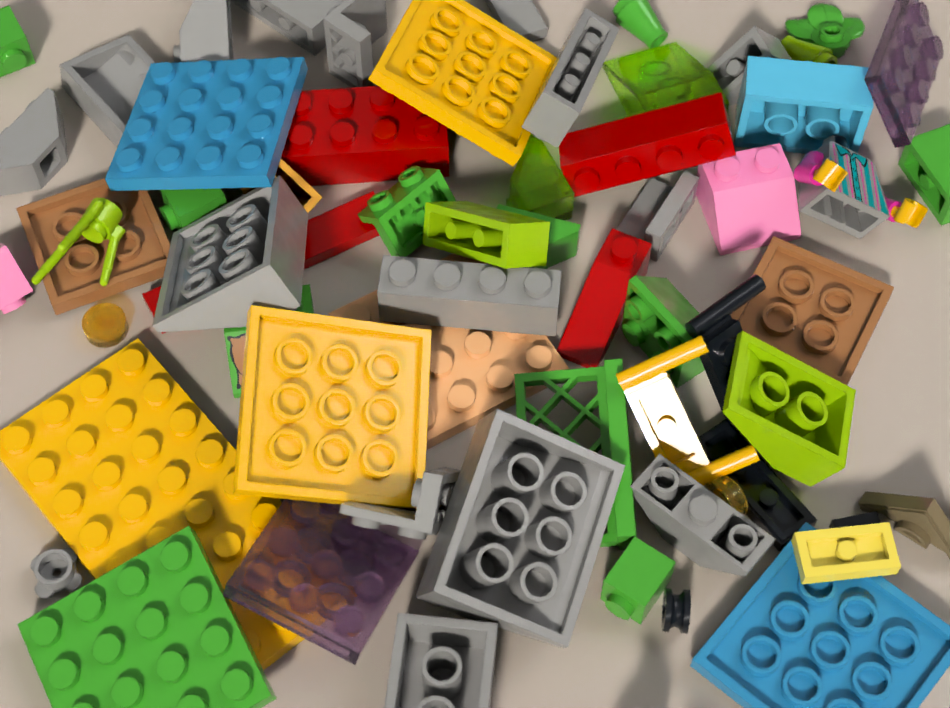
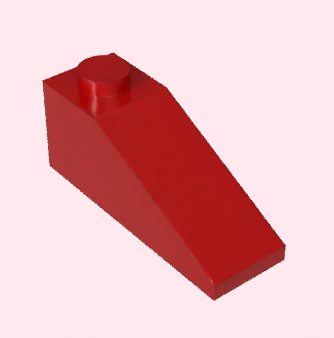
(603, 299)

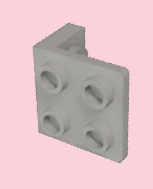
(349, 39)
(430, 497)

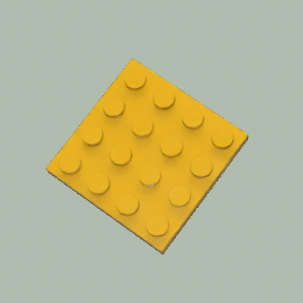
(465, 73)
(332, 409)

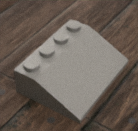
(235, 260)
(521, 530)

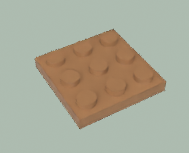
(77, 275)
(814, 309)

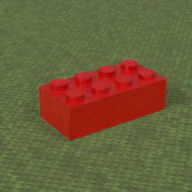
(361, 137)

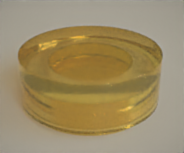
(105, 325)
(730, 492)

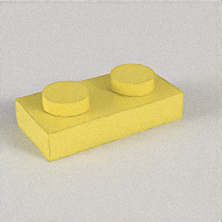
(845, 553)

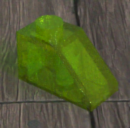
(539, 183)

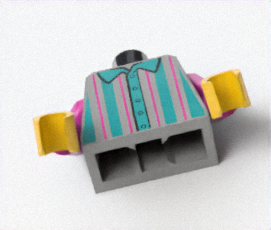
(847, 192)

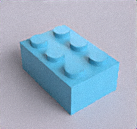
(801, 104)

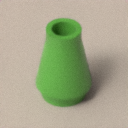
(640, 21)

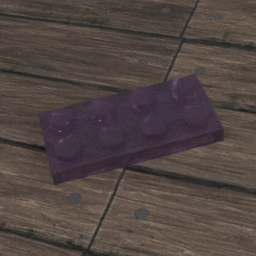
(904, 69)

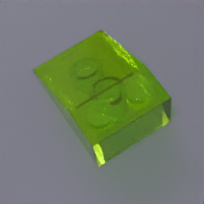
(659, 79)

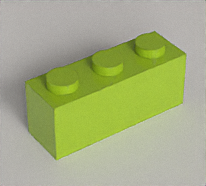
(486, 234)

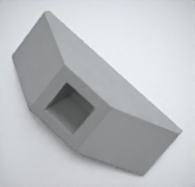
(33, 147)
(699, 520)

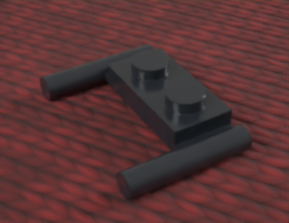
(721, 332)

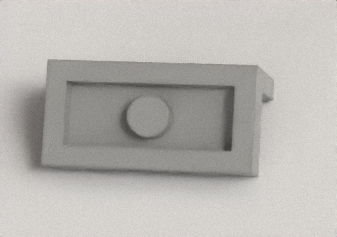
(660, 211)

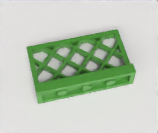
(612, 425)

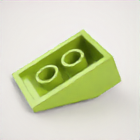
(789, 410)

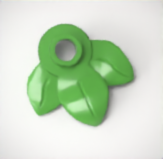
(826, 28)

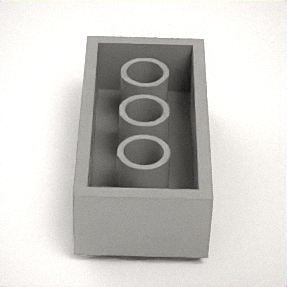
(441, 663)

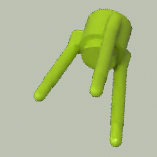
(97, 224)

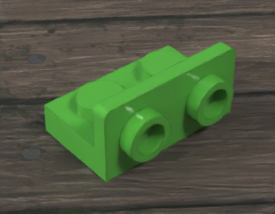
(401, 209)

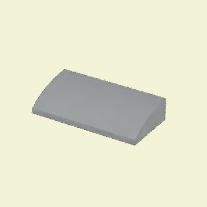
(107, 83)

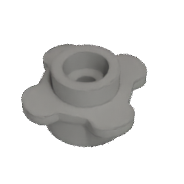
(47, 563)

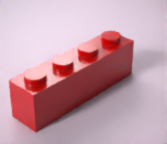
(647, 145)

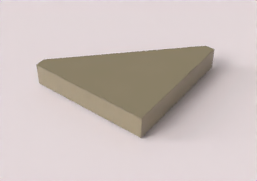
(915, 516)

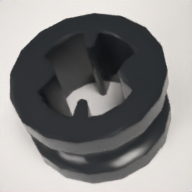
(676, 610)

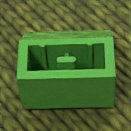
(656, 322)

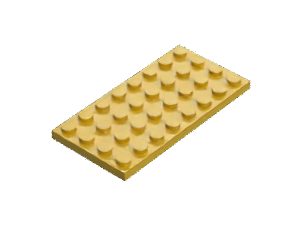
(132, 463)

